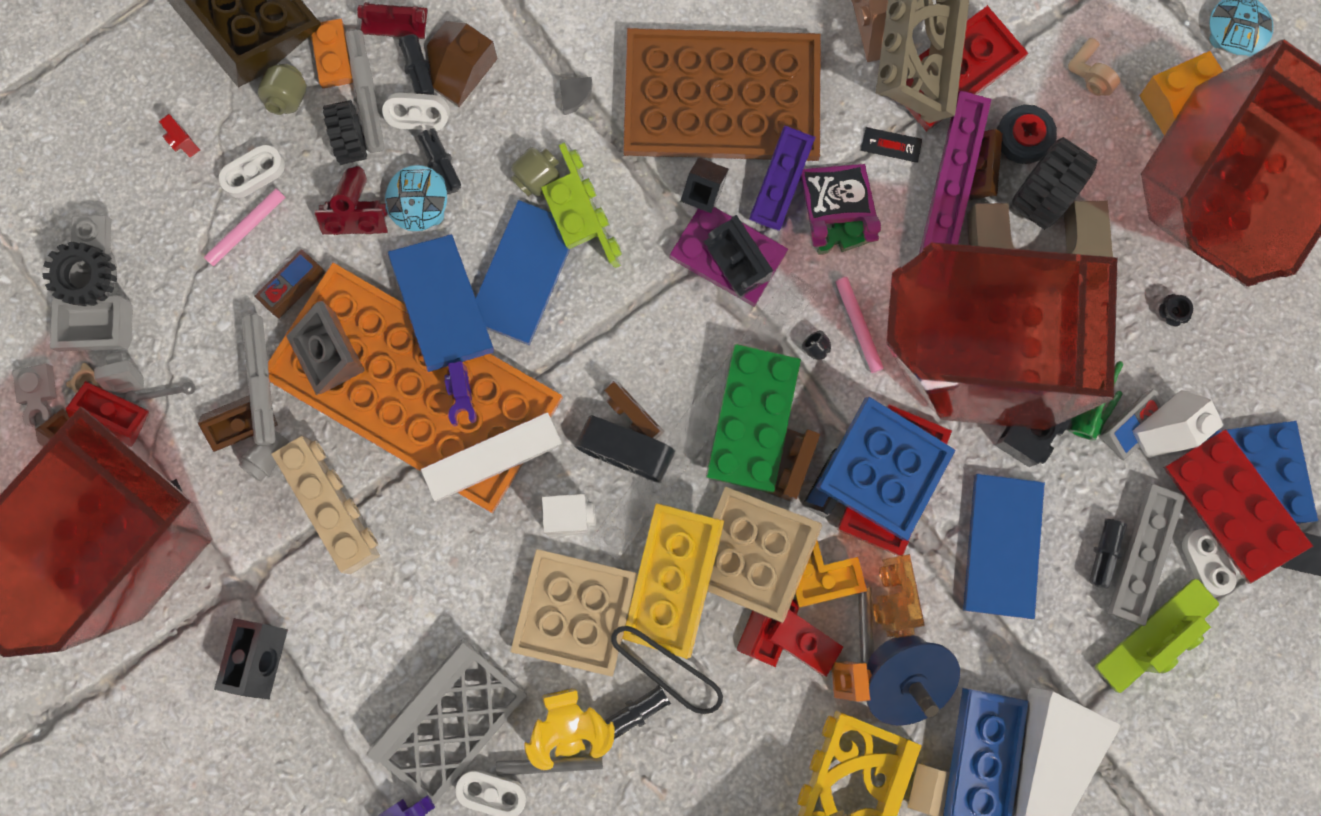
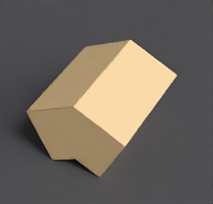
(929, 790)

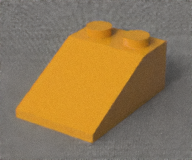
(1171, 88)

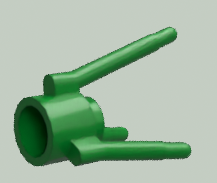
(1091, 423)

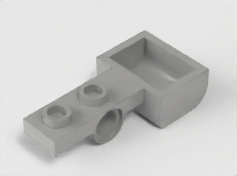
(96, 326)

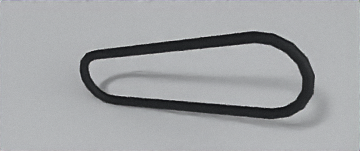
(674, 658)

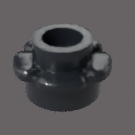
(1184, 308)

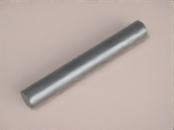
(865, 625)
(561, 764)

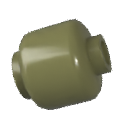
(282, 89)
(534, 171)

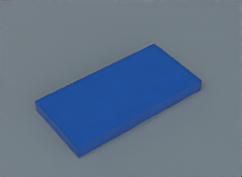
(522, 274)
(440, 302)
(1004, 546)
(986, 755)

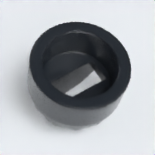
(817, 345)

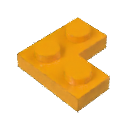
(829, 581)

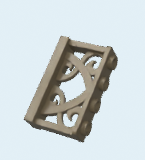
(937, 73)

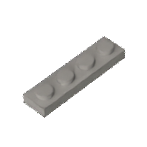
(1146, 555)

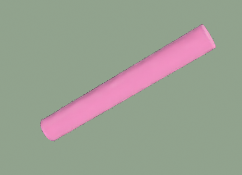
(244, 227)
(859, 325)

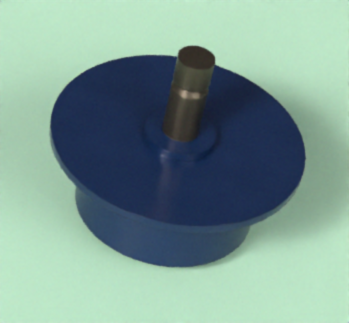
(911, 680)

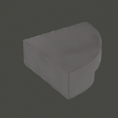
(575, 93)

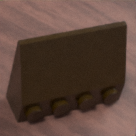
(248, 33)

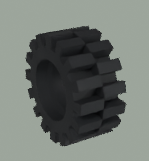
(345, 132)
(61, 267)

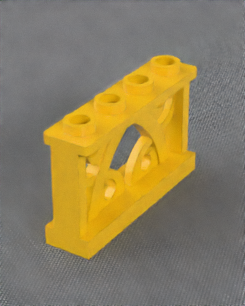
(895, 767)

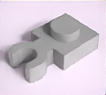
(34, 387)

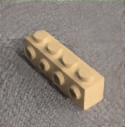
(326, 505)

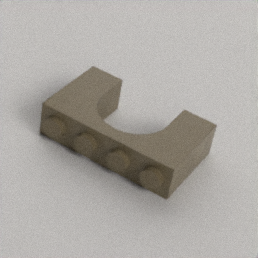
(1085, 227)

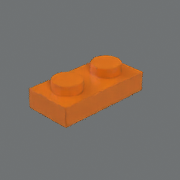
(332, 54)
(851, 681)

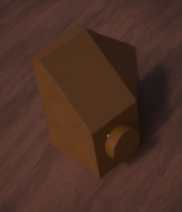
(459, 60)

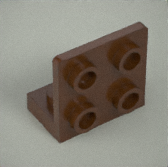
(794, 463)

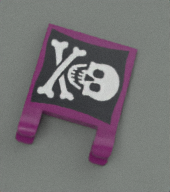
(839, 196)

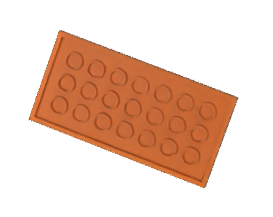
(397, 398)

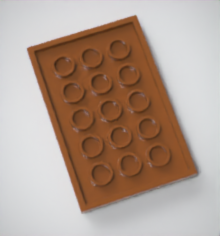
(719, 92)

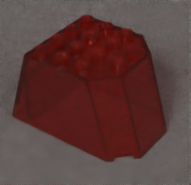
(1244, 167)
(1005, 333)
(88, 541)

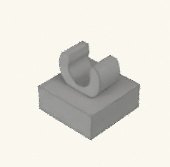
(118, 375)

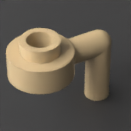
(1099, 78)

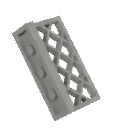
(421, 705)

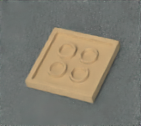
(760, 553)
(573, 612)

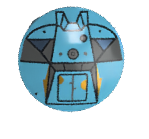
(1240, 26)
(416, 198)

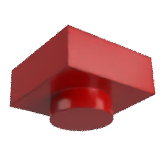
(177, 136)

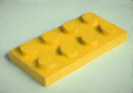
(674, 579)

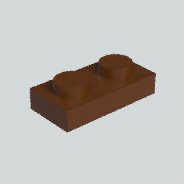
(988, 166)
(623, 402)

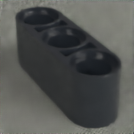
(625, 448)

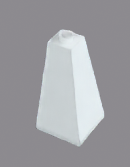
(1059, 754)

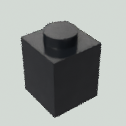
(704, 185)

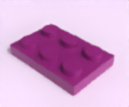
(695, 257)

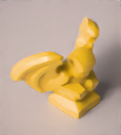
(565, 728)

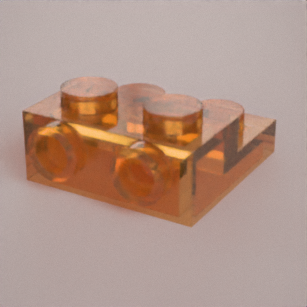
(901, 608)

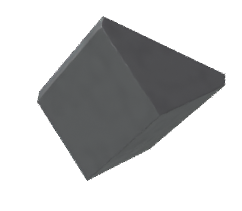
(324, 349)

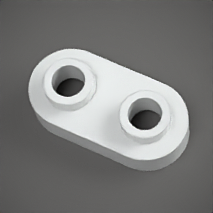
(417, 111)
(251, 168)
(1207, 564)
(491, 796)

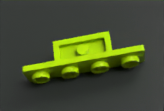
(575, 211)
(1166, 635)

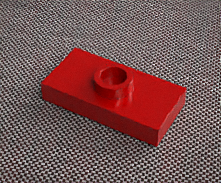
(806, 643)

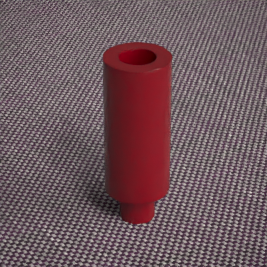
(348, 191)

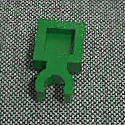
(846, 234)

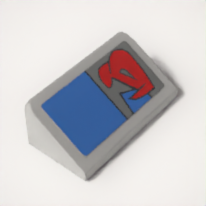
(1119, 433)

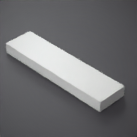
(491, 457)

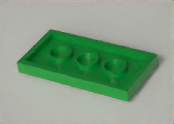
(753, 418)

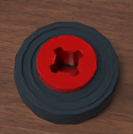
(1019, 145)

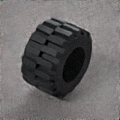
(1054, 183)

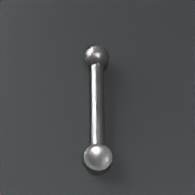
(187, 388)

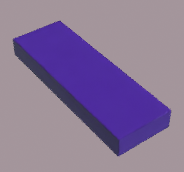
(781, 178)

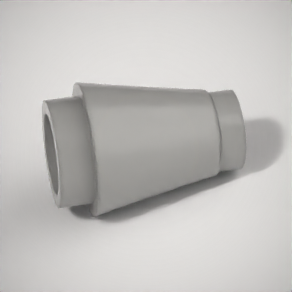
(258, 459)

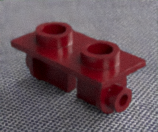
(392, 20)
(365, 219)

